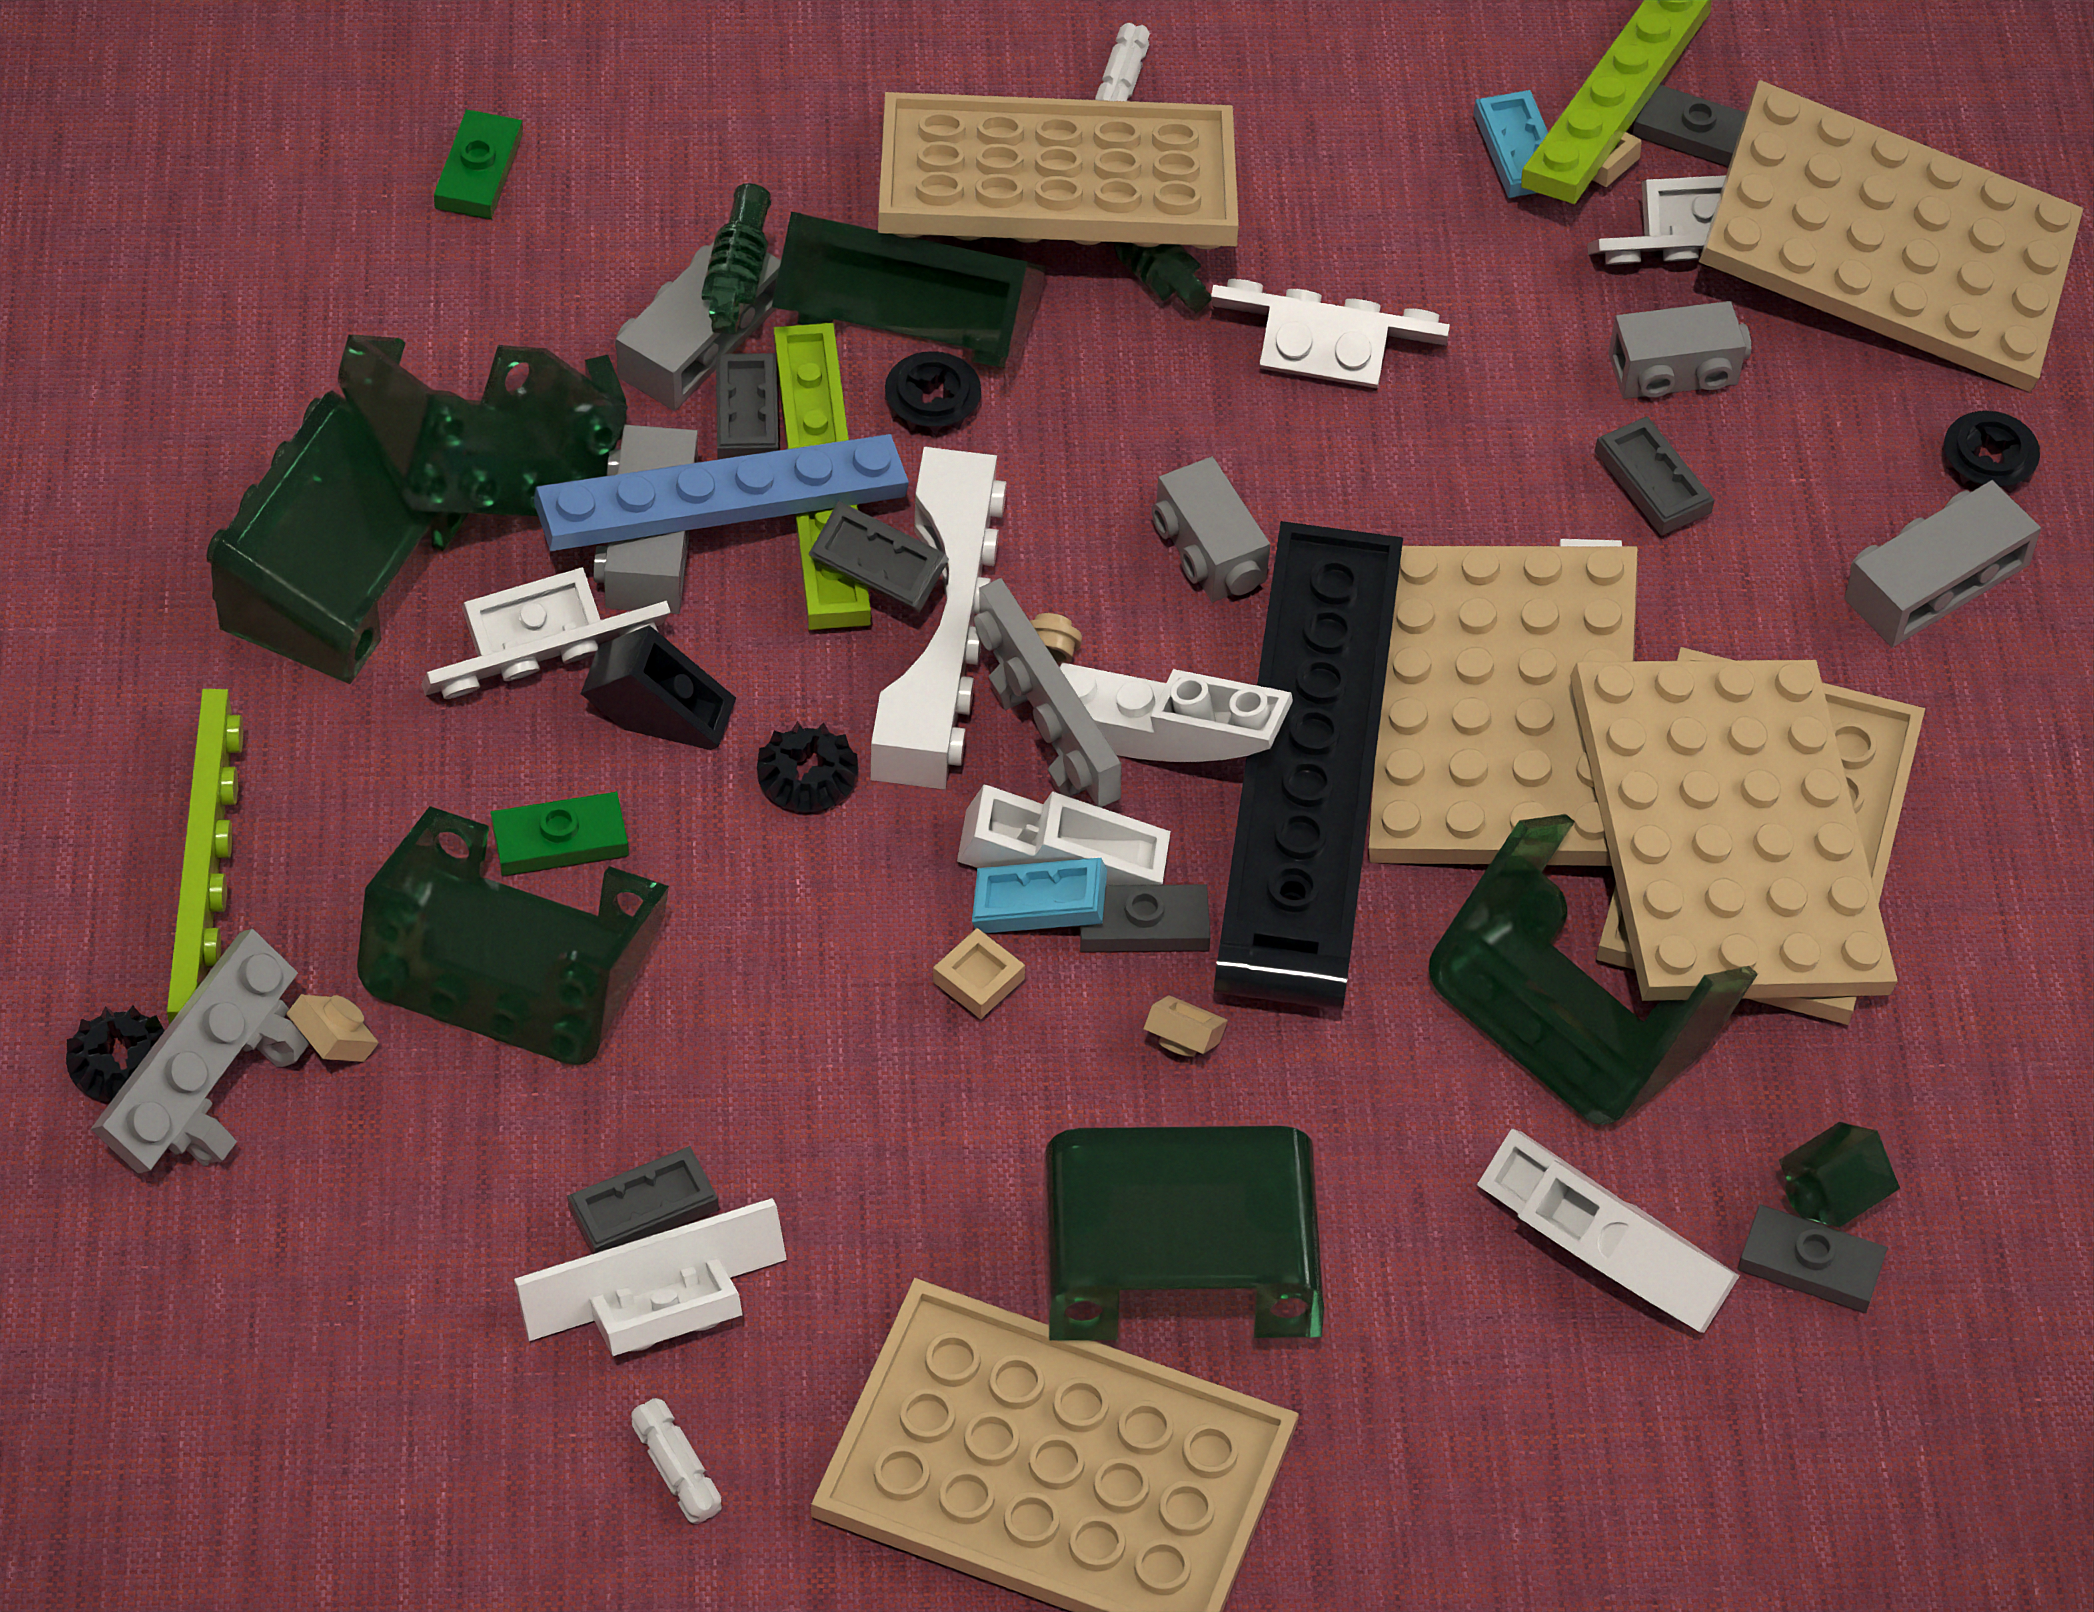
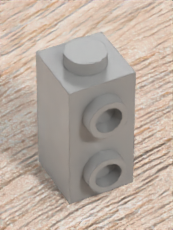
(1678, 349)
(1211, 530)

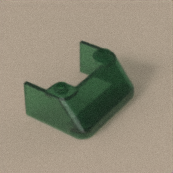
(907, 287)
(1547, 1011)

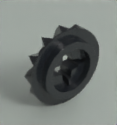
(924, 373)
(2000, 435)
(823, 784)
(88, 1056)

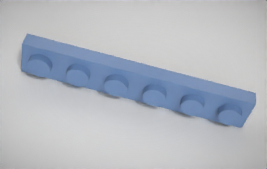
(720, 492)

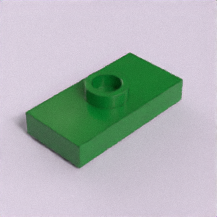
(478, 164)
(559, 833)

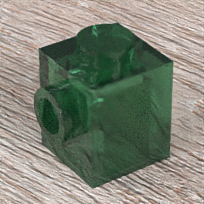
(1838, 1174)

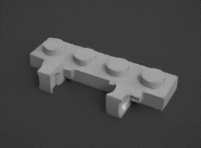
(1032, 674)
(166, 1094)

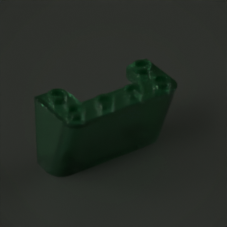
(487, 451)
(318, 546)
(497, 955)
(1181, 1215)

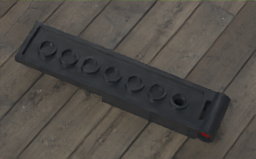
(1311, 791)

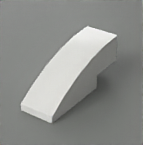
(1018, 831)

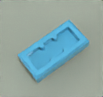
(1512, 134)
(1039, 895)

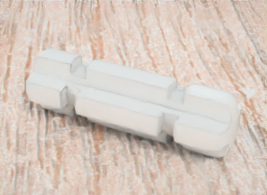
(1124, 63)
(676, 1460)

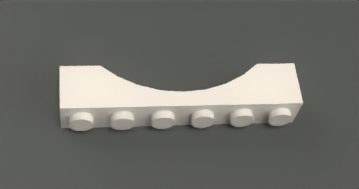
(919, 712)

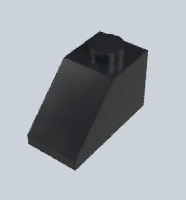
(657, 690)

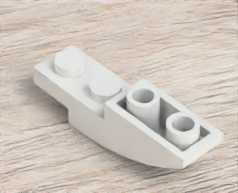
(1181, 719)
(1607, 1231)

